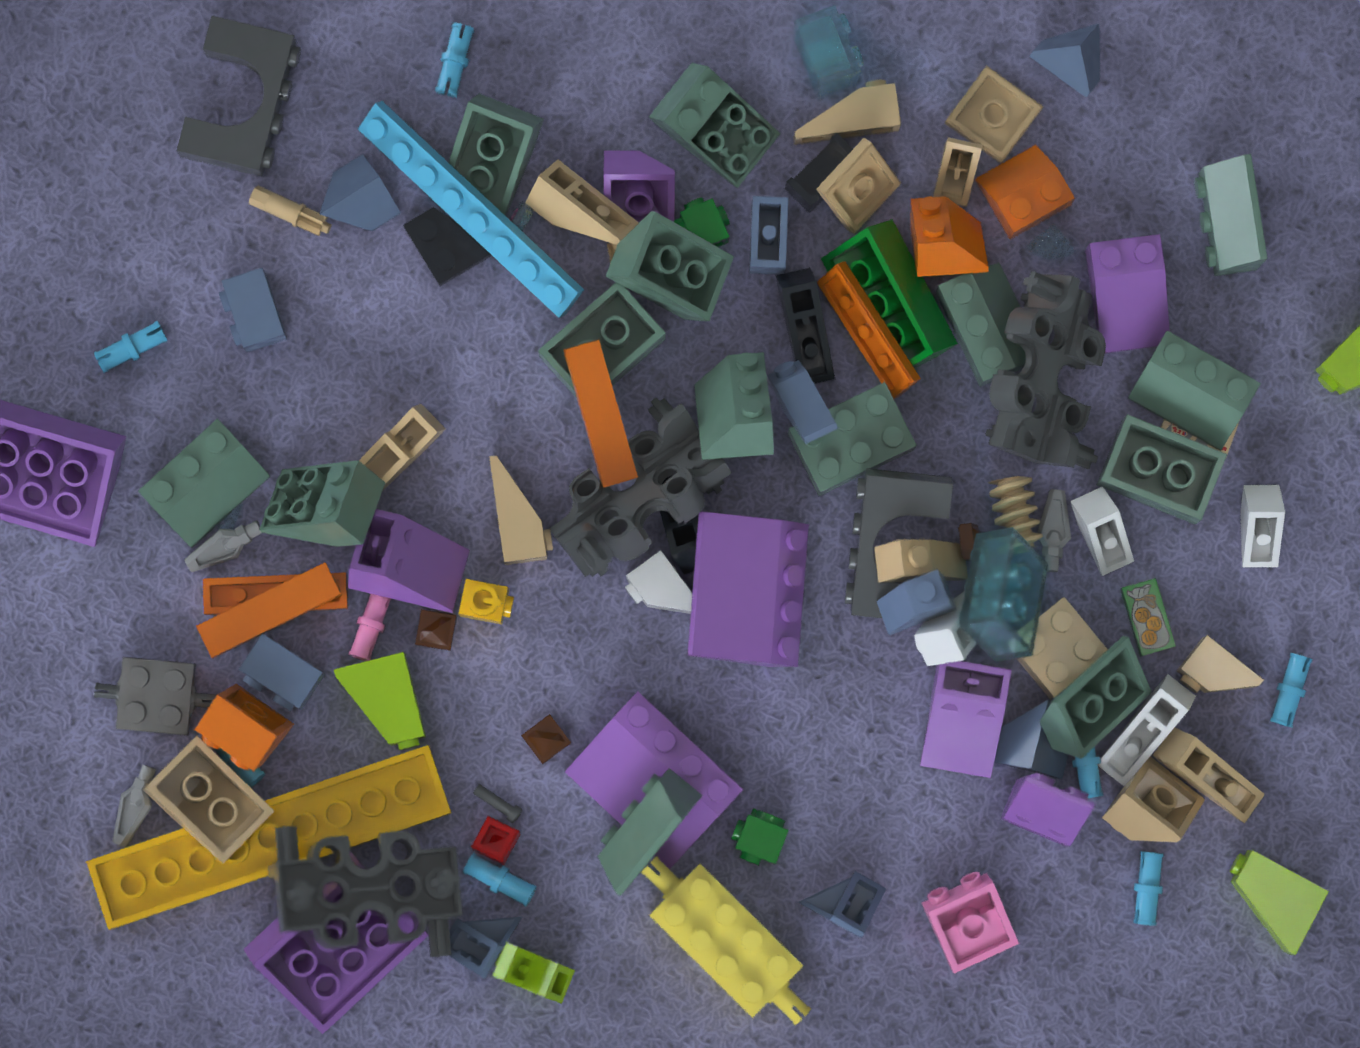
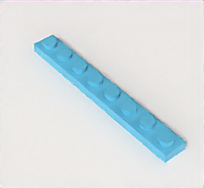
(470, 209)

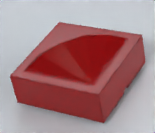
(495, 840)

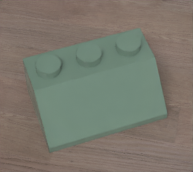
(1231, 216)
(671, 267)
(978, 314)
(1194, 390)
(735, 408)
(204, 483)
(1096, 701)
(646, 828)

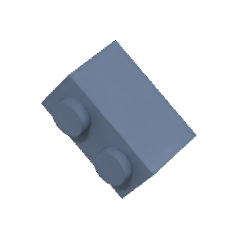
(768, 235)
(253, 310)
(281, 673)

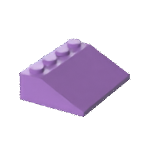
(56, 473)
(748, 590)
(636, 747)
(323, 980)

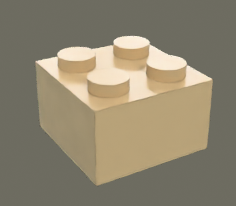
(1061, 649)

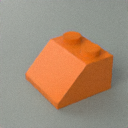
(1025, 191)
(945, 238)
(243, 727)

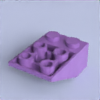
(408, 563)
(965, 717)
(1046, 809)

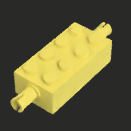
(726, 940)

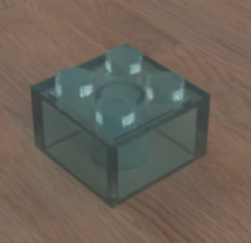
(827, 51)

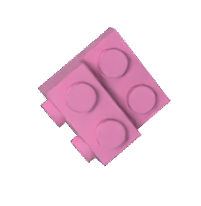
(969, 921)

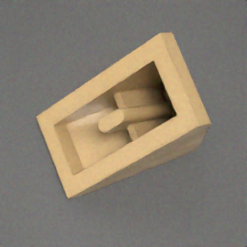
(957, 170)

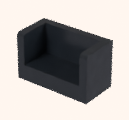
(804, 185)

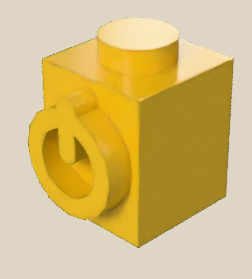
(485, 602)

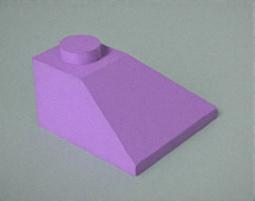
(639, 184)

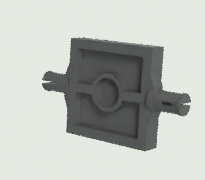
(155, 696)

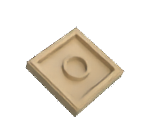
(993, 114)
(858, 186)

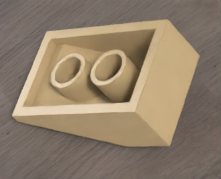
(208, 799)

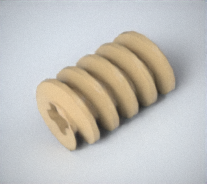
(1014, 506)

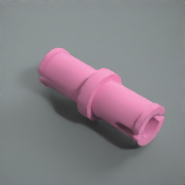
(369, 627)

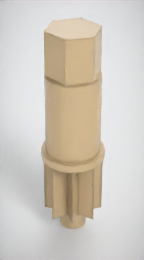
(290, 211)

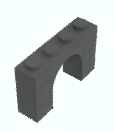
(248, 144)
(884, 498)

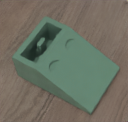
(714, 123)
(324, 503)

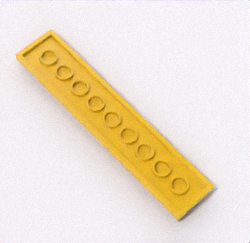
(353, 804)

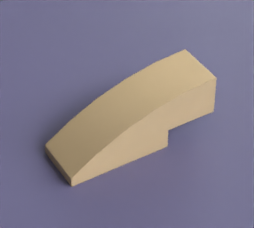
(403, 444)

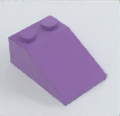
(1129, 291)

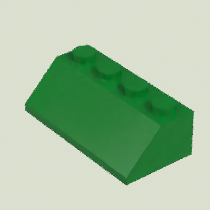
(891, 282)

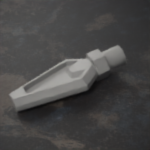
(1054, 528)
(222, 546)
(133, 807)

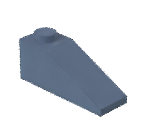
(801, 401)

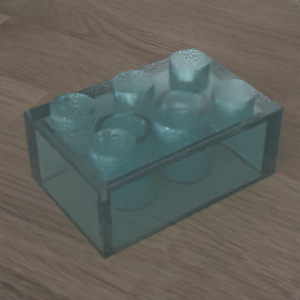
(1003, 594)

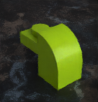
(533, 973)

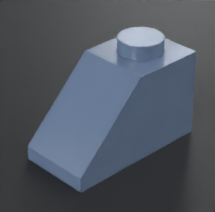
(916, 602)

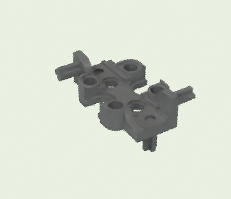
(1049, 431)
(655, 457)
(302, 881)

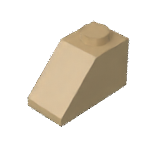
(1215, 669)

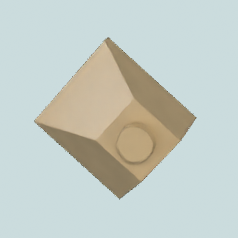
(1154, 805)

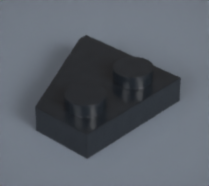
(444, 245)

